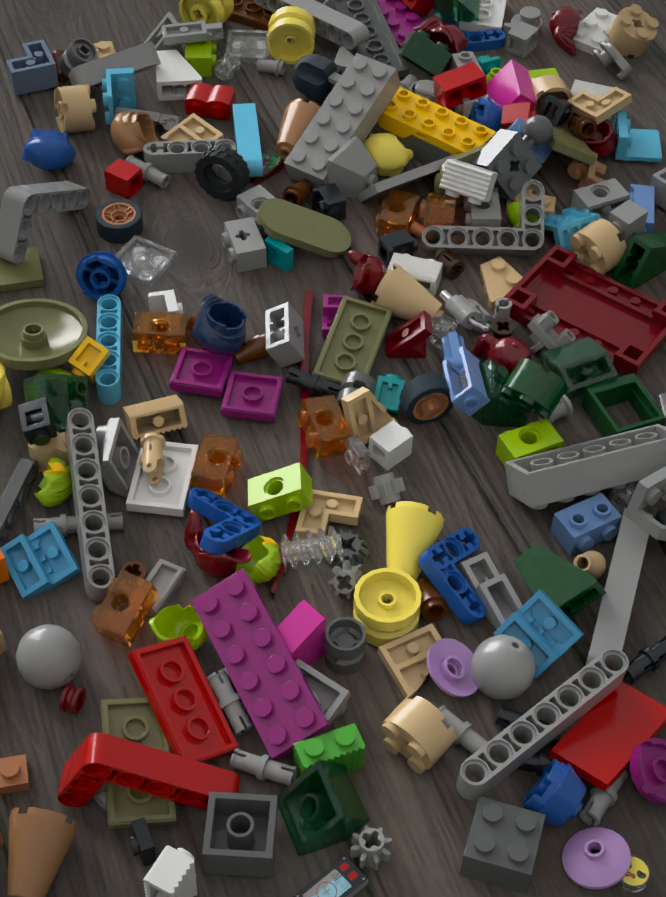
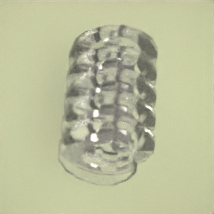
(311, 548)

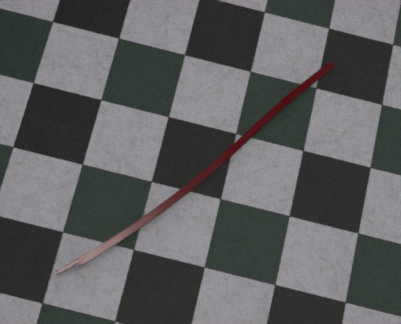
(303, 448)

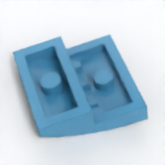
(40, 561)
(543, 629)

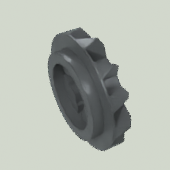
(359, 548)

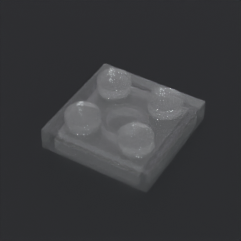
(248, 45)
(146, 260)

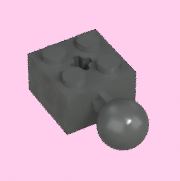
(512, 155)

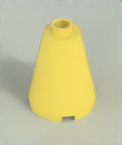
(408, 534)

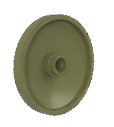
(39, 333)

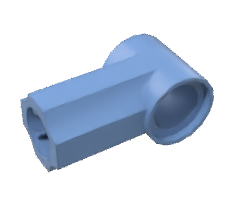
(449, 348)

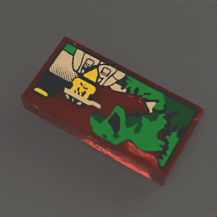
(271, 165)

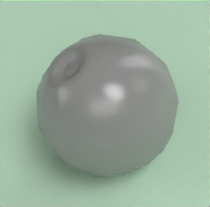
(48, 656)
(503, 667)

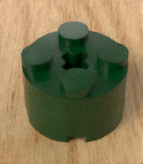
(534, 388)

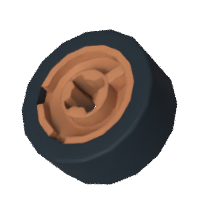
(119, 220)
(426, 398)

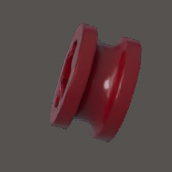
(72, 698)

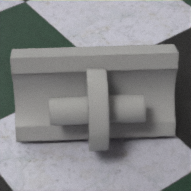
(544, 336)

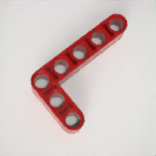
(142, 769)

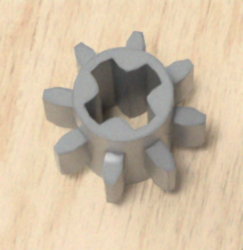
(386, 488)
(340, 577)
(371, 847)

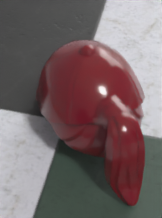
(564, 26)
(445, 33)
(603, 141)
(367, 273)
(504, 351)
(211, 564)

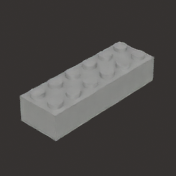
(347, 111)
(587, 467)

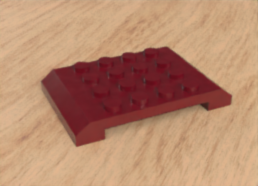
(593, 307)

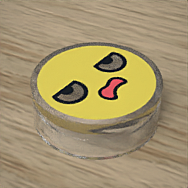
(636, 877)

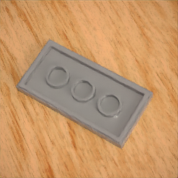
(402, 180)

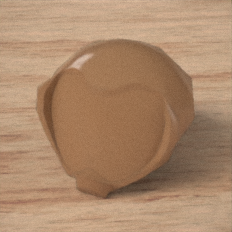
(132, 131)

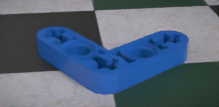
(487, 39)
(233, 524)
(469, 606)

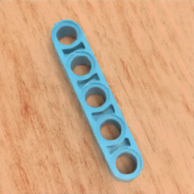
(247, 137)
(110, 335)

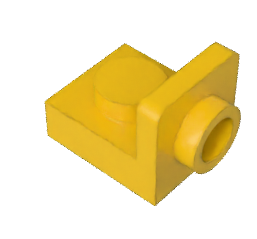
(88, 359)

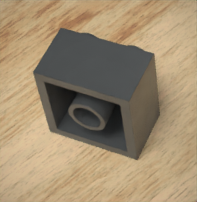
(240, 834)
(502, 845)

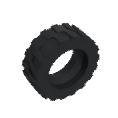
(232, 163)

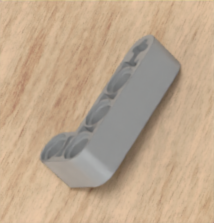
(138, 57)
(183, 155)

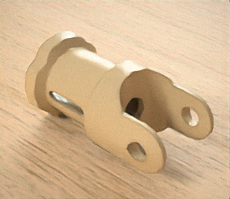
(152, 459)

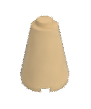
(406, 295)

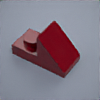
(410, 338)

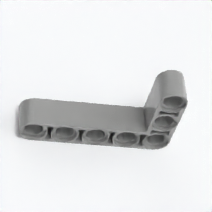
(25, 201)
(493, 234)

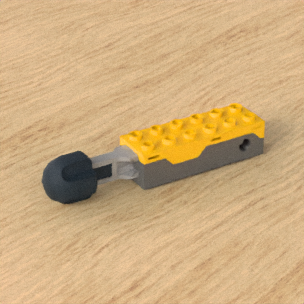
(415, 121)

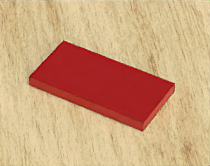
(183, 700)
(607, 734)

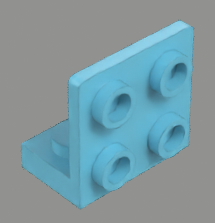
(118, 91)
(635, 143)
(568, 224)

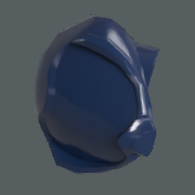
(220, 325)

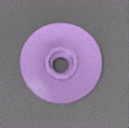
(450, 667)
(598, 869)

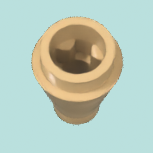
(596, 563)

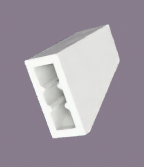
(174, 76)

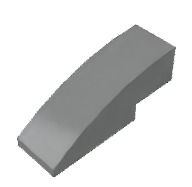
(491, 588)

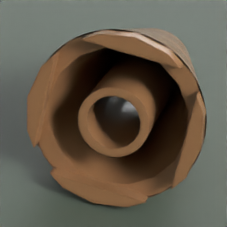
(294, 123)
(36, 850)

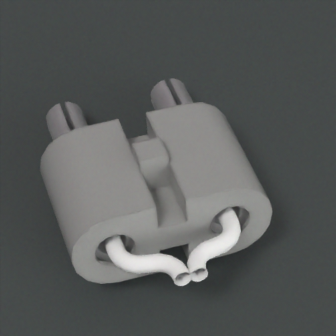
(467, 312)

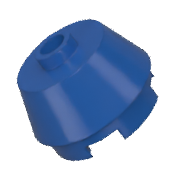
(487, 113)
(101, 274)
(556, 793)

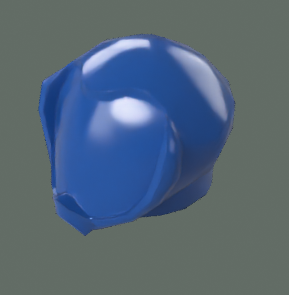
(49, 150)

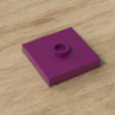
(201, 372)
(252, 396)

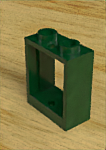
(617, 391)

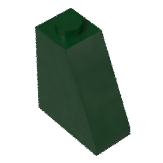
(642, 260)
(562, 581)

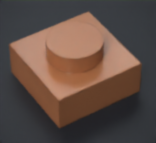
(14, 774)

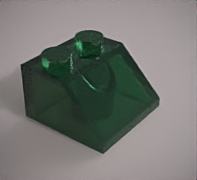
(321, 808)

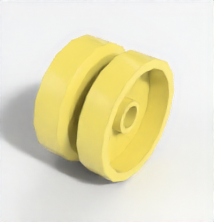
(209, 10)
(291, 34)
(387, 605)

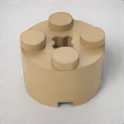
(632, 31)
(549, 85)
(74, 108)
(598, 246)
(417, 733)

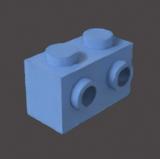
(586, 524)

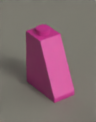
(511, 85)
(304, 633)

